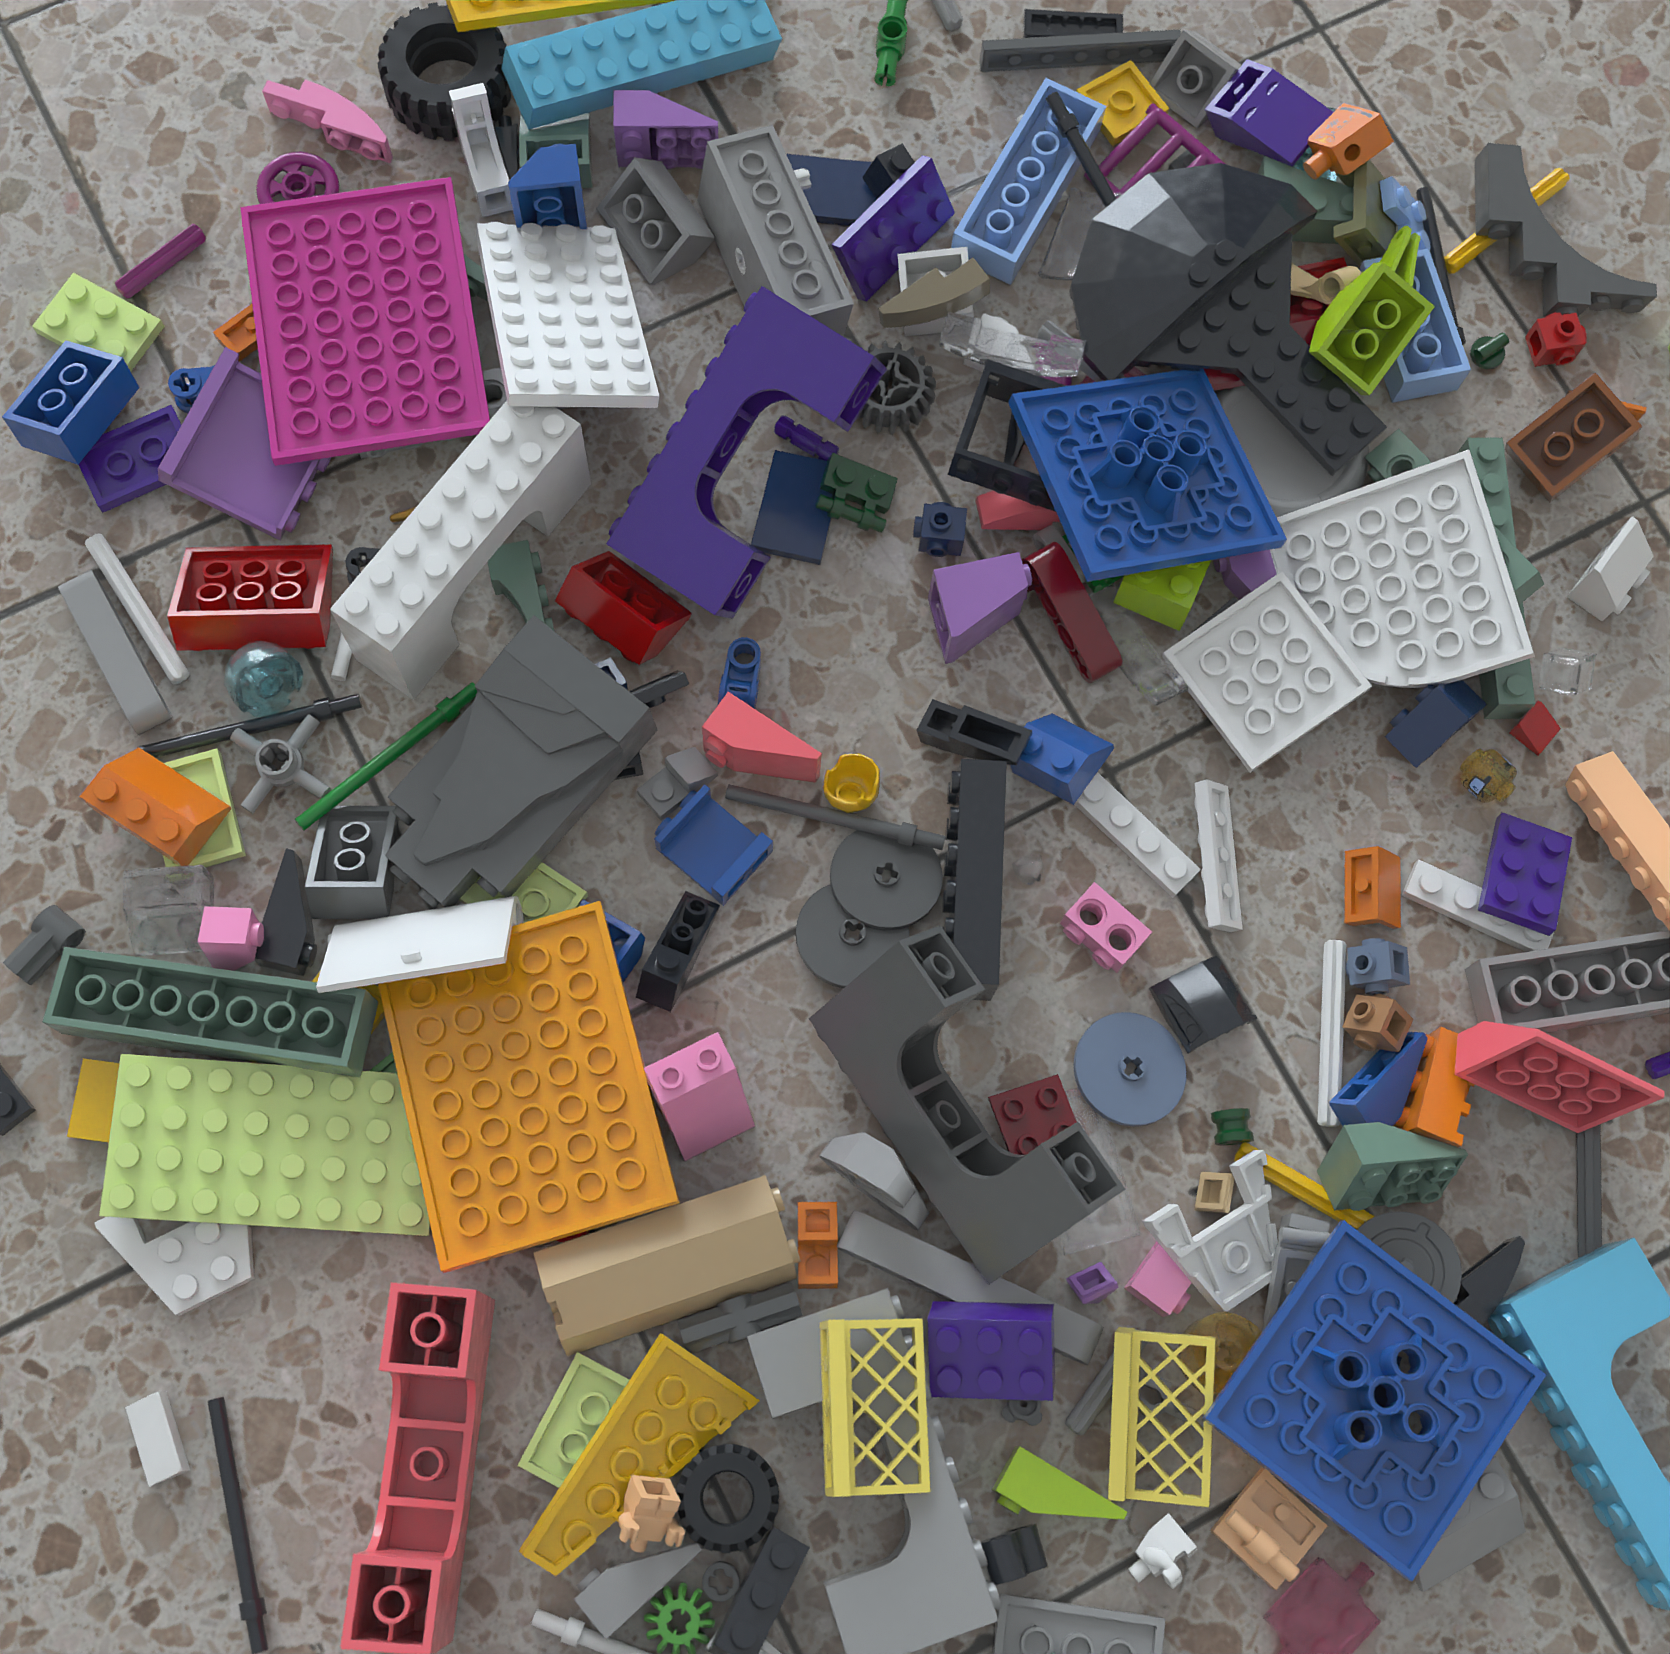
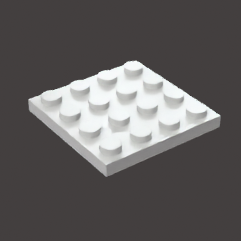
(1266, 671)

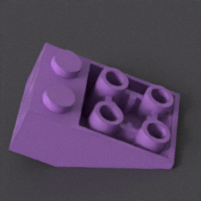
(659, 130)

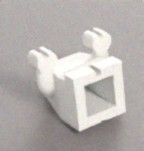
(1160, 1551)

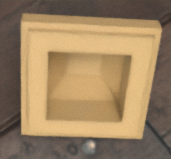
(1214, 1192)

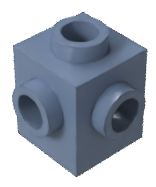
(1378, 966)

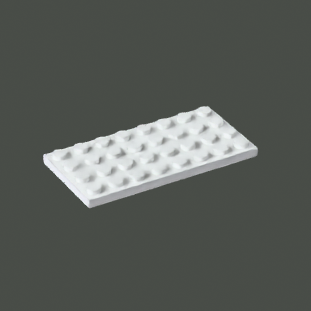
(564, 317)

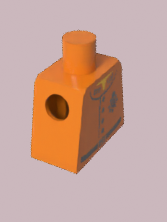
(1346, 141)

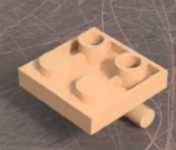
(1269, 1529)

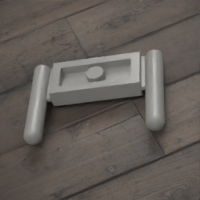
(1291, 1259)

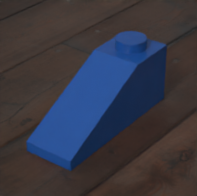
(1381, 1085)

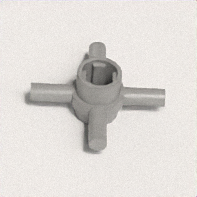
(291, 771)

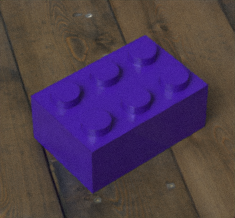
(991, 1350)

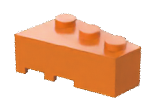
(1436, 1092)

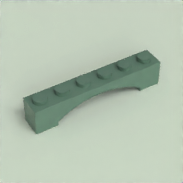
(514, 575)

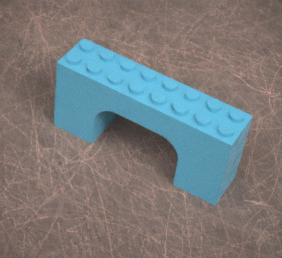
(1571, 1331)

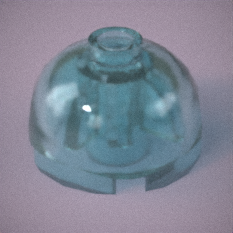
(262, 678)

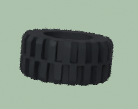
(424, 40)

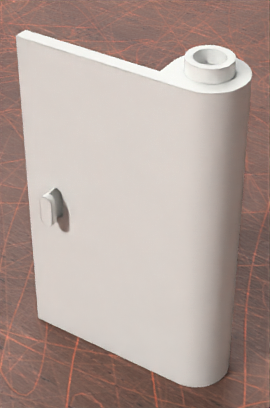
(419, 944)

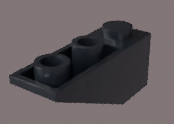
(676, 951)

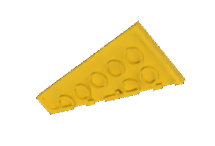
(651, 1431)

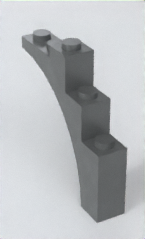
(1536, 250)

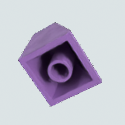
(976, 600)

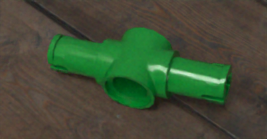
(891, 41)

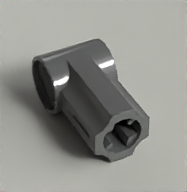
(49, 935)

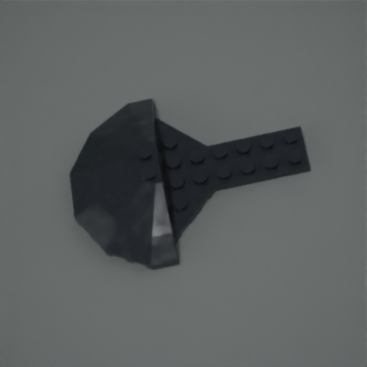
(1200, 277)

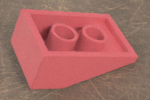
(755, 744)

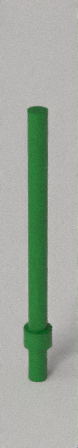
(445, 710)

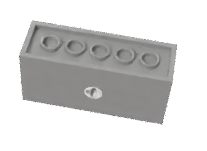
(768, 227)

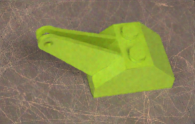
(1373, 317)

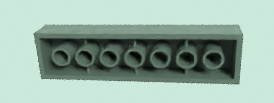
(210, 1011)

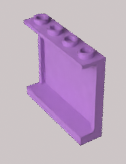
(227, 457)

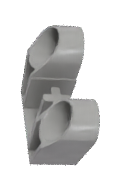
(878, 1174)

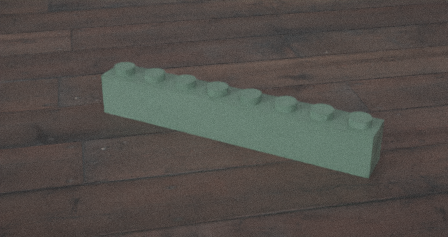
(1508, 688)

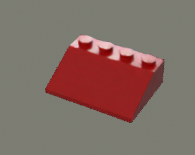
(252, 596)

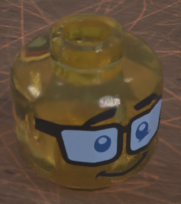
(1488, 775)

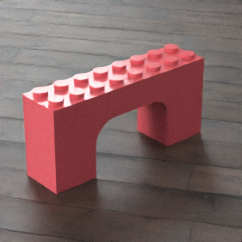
(410, 1574)

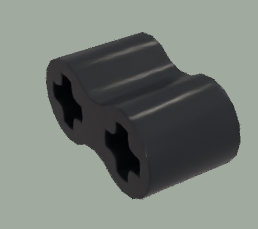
(1014, 1554)

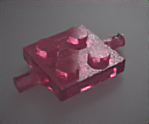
(1323, 1612)

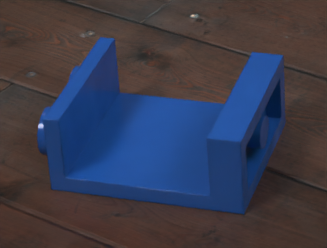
(711, 845)

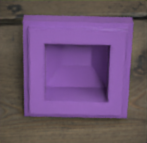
(1092, 1284)

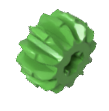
(666, 1615)

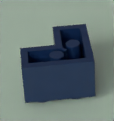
(1434, 720)

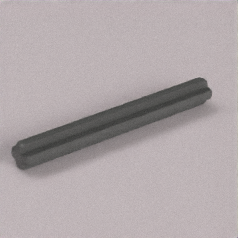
(1589, 1190)

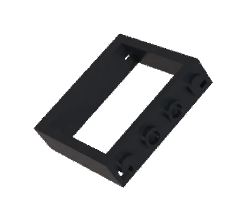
(990, 472)

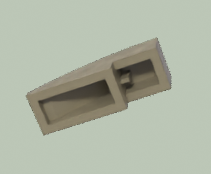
(936, 296)

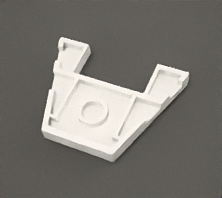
(1233, 1253)
(186, 1263)

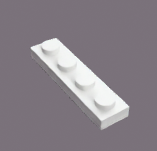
(1136, 836)
(1218, 856)
(1460, 901)

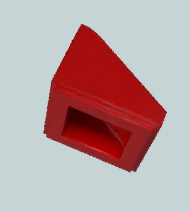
(1536, 728)

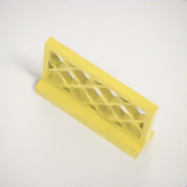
(839, 1415)
(1125, 1415)

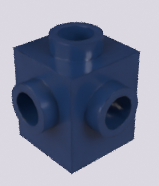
(941, 529)

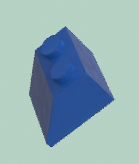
(1061, 757)

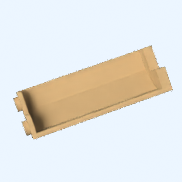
(666, 1265)

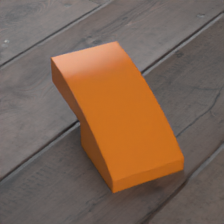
(817, 1245)

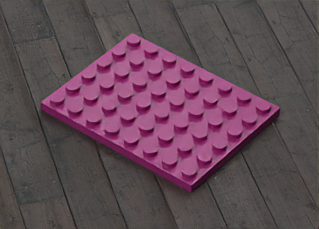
(363, 321)

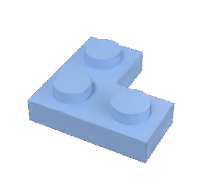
(1404, 209)

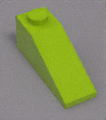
(1041, 1488)

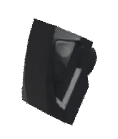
(1201, 1003)

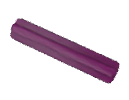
(160, 261)

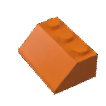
(156, 805)

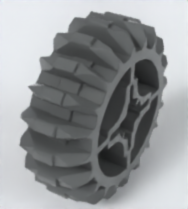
(913, 396)

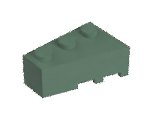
(1328, 197)

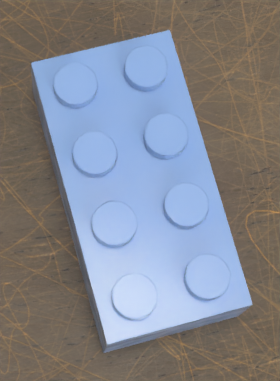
(1435, 355)

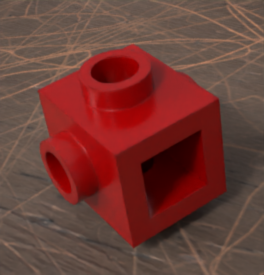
(1556, 339)

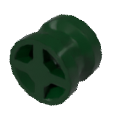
(1232, 1126)

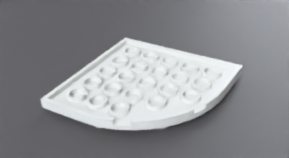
(1409, 576)

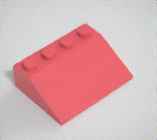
(1548, 1075)

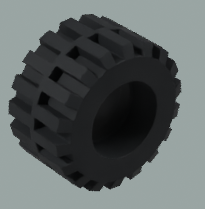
(765, 1498)

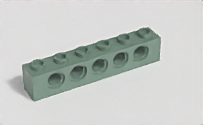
(1399, 455)

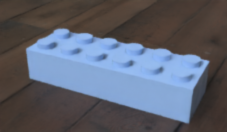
(1025, 184)

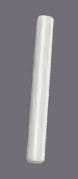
(137, 609)
(1331, 1029)

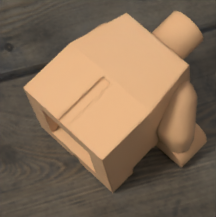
(650, 1513)

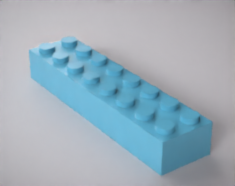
(636, 51)

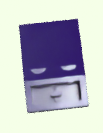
(1266, 113)

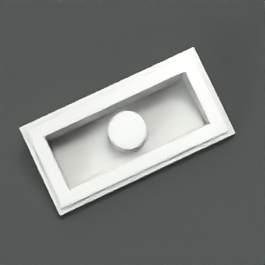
(157, 1438)

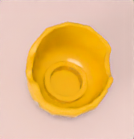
(852, 783)

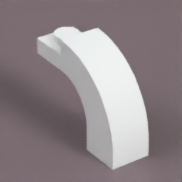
(481, 149)

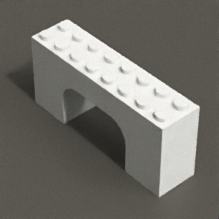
(401, 605)

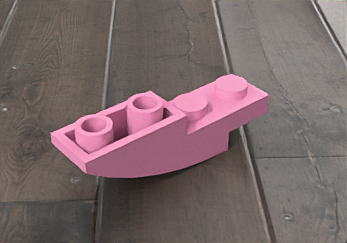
(341, 120)

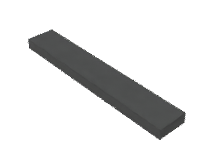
(1076, 50)

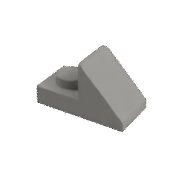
(682, 774)

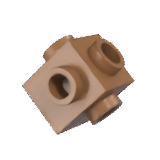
(1377, 1023)

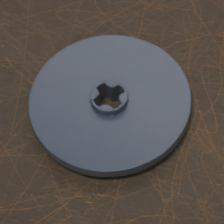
(1101, 1063)

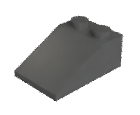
(349, 863)

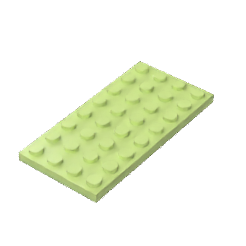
(261, 1147)

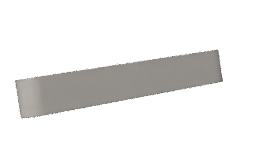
(957, 1279)

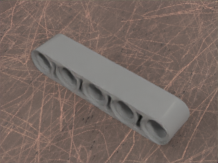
(115, 652)

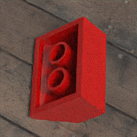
(621, 606)

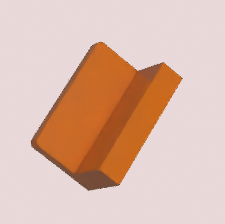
(1372, 887)

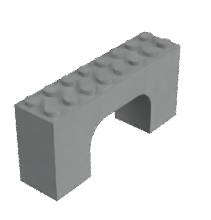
(934, 1576)

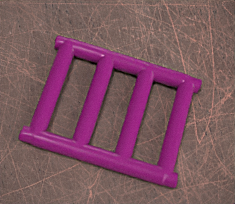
(1179, 138)

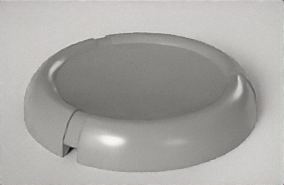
(1280, 462)

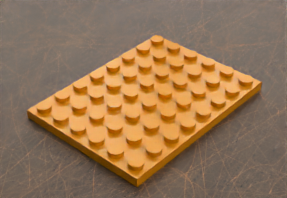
(528, 1093)

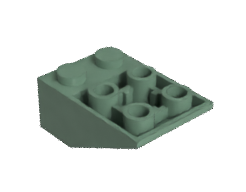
(567, 131)
(1386, 1167)

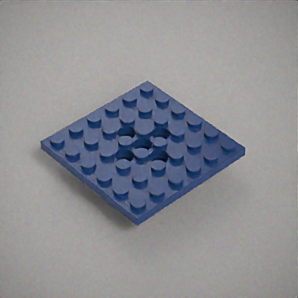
(1145, 473)
(1297, 1410)

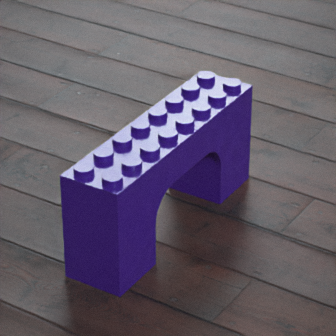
(766, 360)

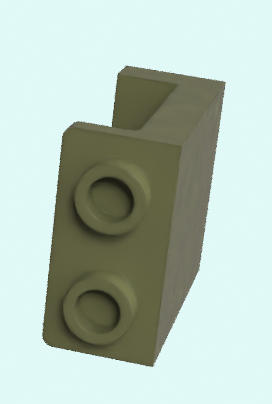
(1371, 228)

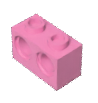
(1112, 920)

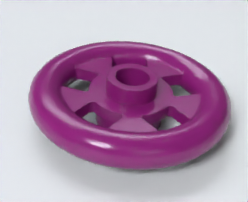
(296, 179)

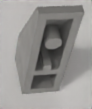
(624, 1588)

